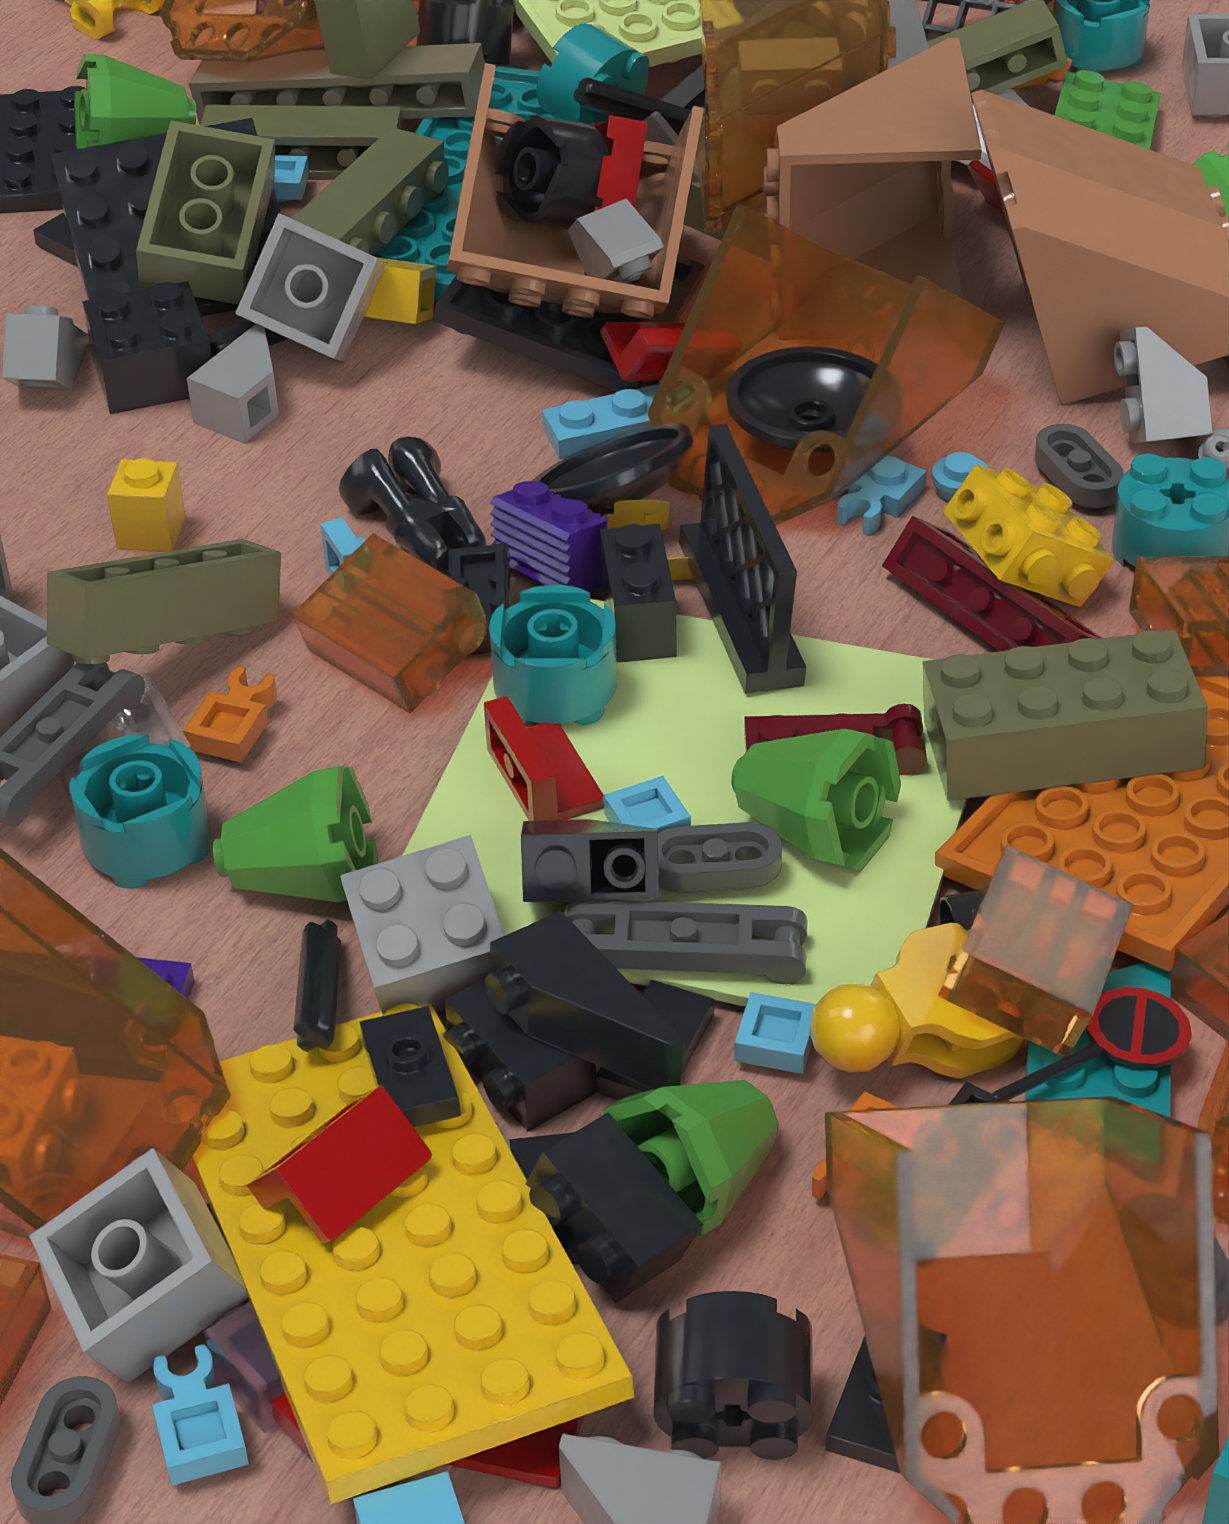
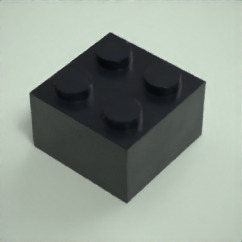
(146, 344)

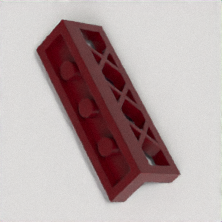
(966, 589)

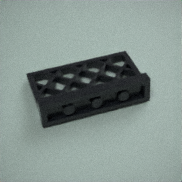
(743, 571)

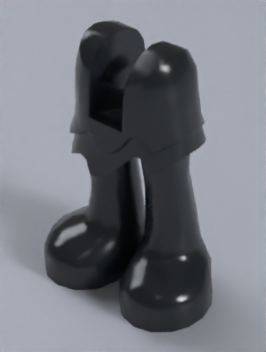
(423, 525)

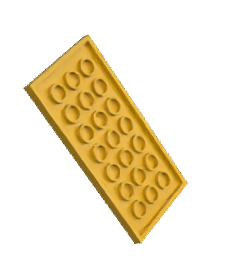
(431, 1316)

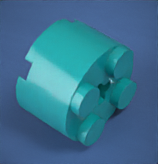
(1103, 32)
(594, 55)
(1171, 509)
(554, 655)
(140, 809)

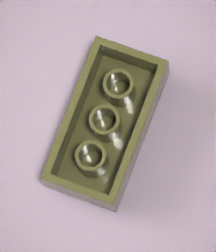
(1064, 714)

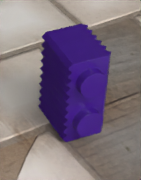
(549, 536)

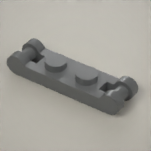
(59, 730)
(696, 936)

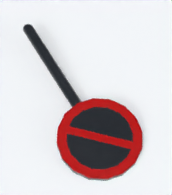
(1128, 1028)

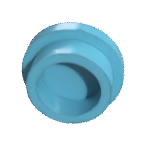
(951, 471)

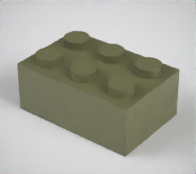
(206, 211)

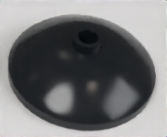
(797, 393)
(620, 467)

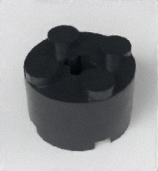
(466, 23)
(550, 171)
(734, 1375)

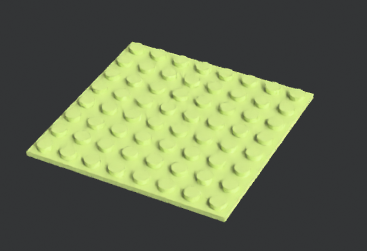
(688, 725)

